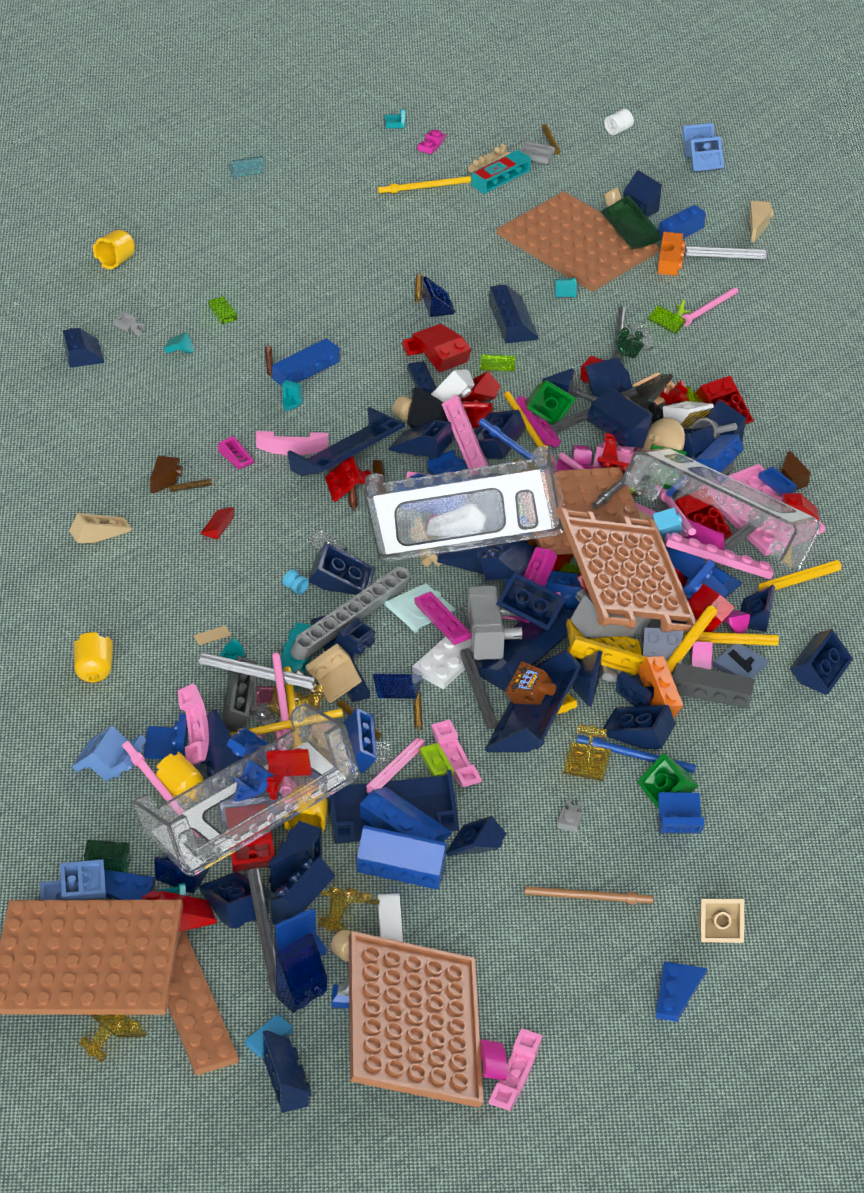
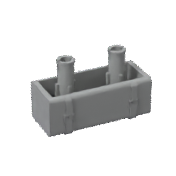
(586, 621)
(486, 623)

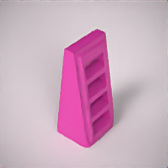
(224, 449)
(582, 454)

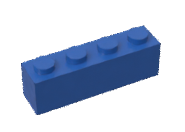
(306, 362)

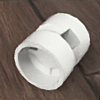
(618, 122)

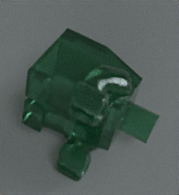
(628, 344)

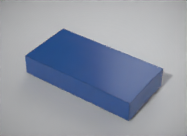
(777, 481)

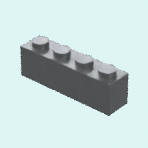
(713, 685)
(238, 698)

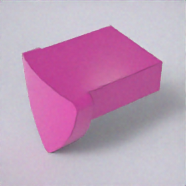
(738, 621)

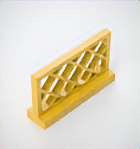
(612, 654)

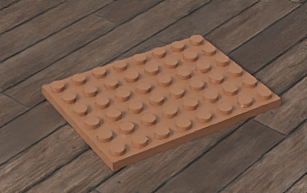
(574, 241)
(88, 956)
(414, 1020)

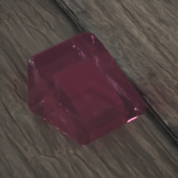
(263, 694)

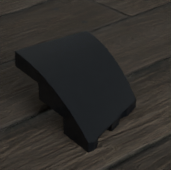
(424, 408)

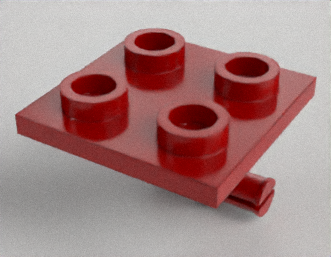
(476, 411)
(609, 456)
(345, 478)
(286, 763)

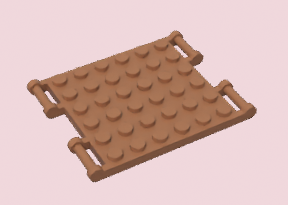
(626, 570)

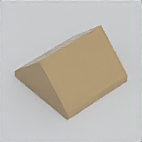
(721, 920)

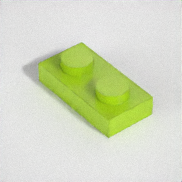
(435, 759)

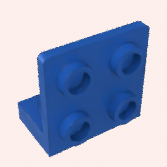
(705, 576)
(166, 740)
(680, 813)
(296, 927)

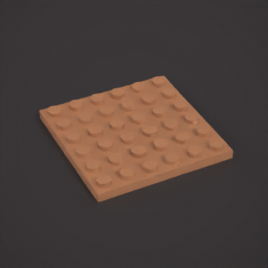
(580, 490)

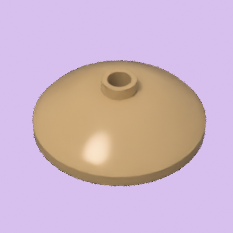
(665, 433)

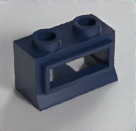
(351, 645)

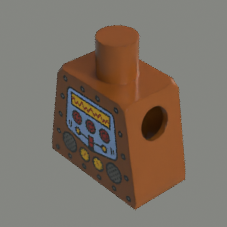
(529, 685)

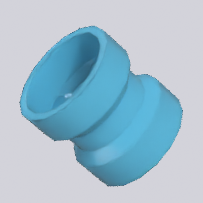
(293, 580)

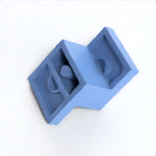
(702, 147)
(106, 754)
(78, 882)

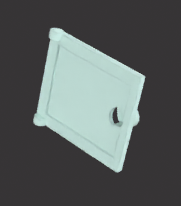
(405, 608)

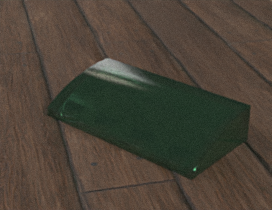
(631, 223)

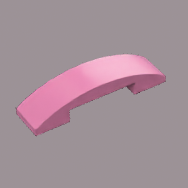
(282, 444)
(197, 723)
(446, 736)
(518, 1069)

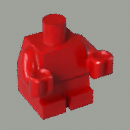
(676, 395)

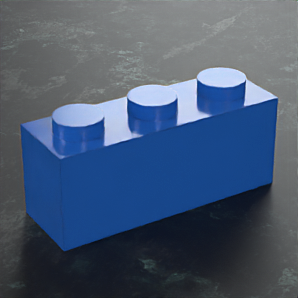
(684, 222)
(721, 452)
(362, 738)

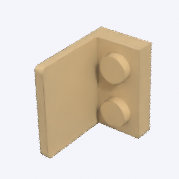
(334, 672)

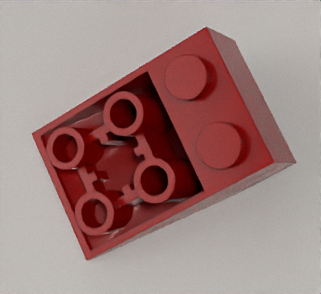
(726, 391)
(703, 514)
(254, 855)

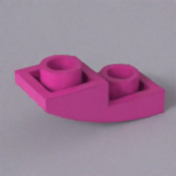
(432, 141)
(493, 1059)

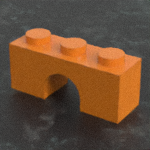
(671, 253)
(656, 673)

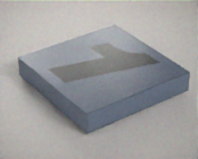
(740, 661)

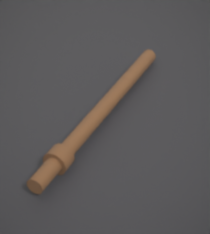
(630, 897)

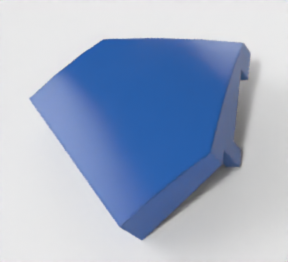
(446, 463)
(251, 782)

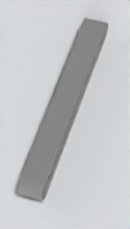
(357, 607)

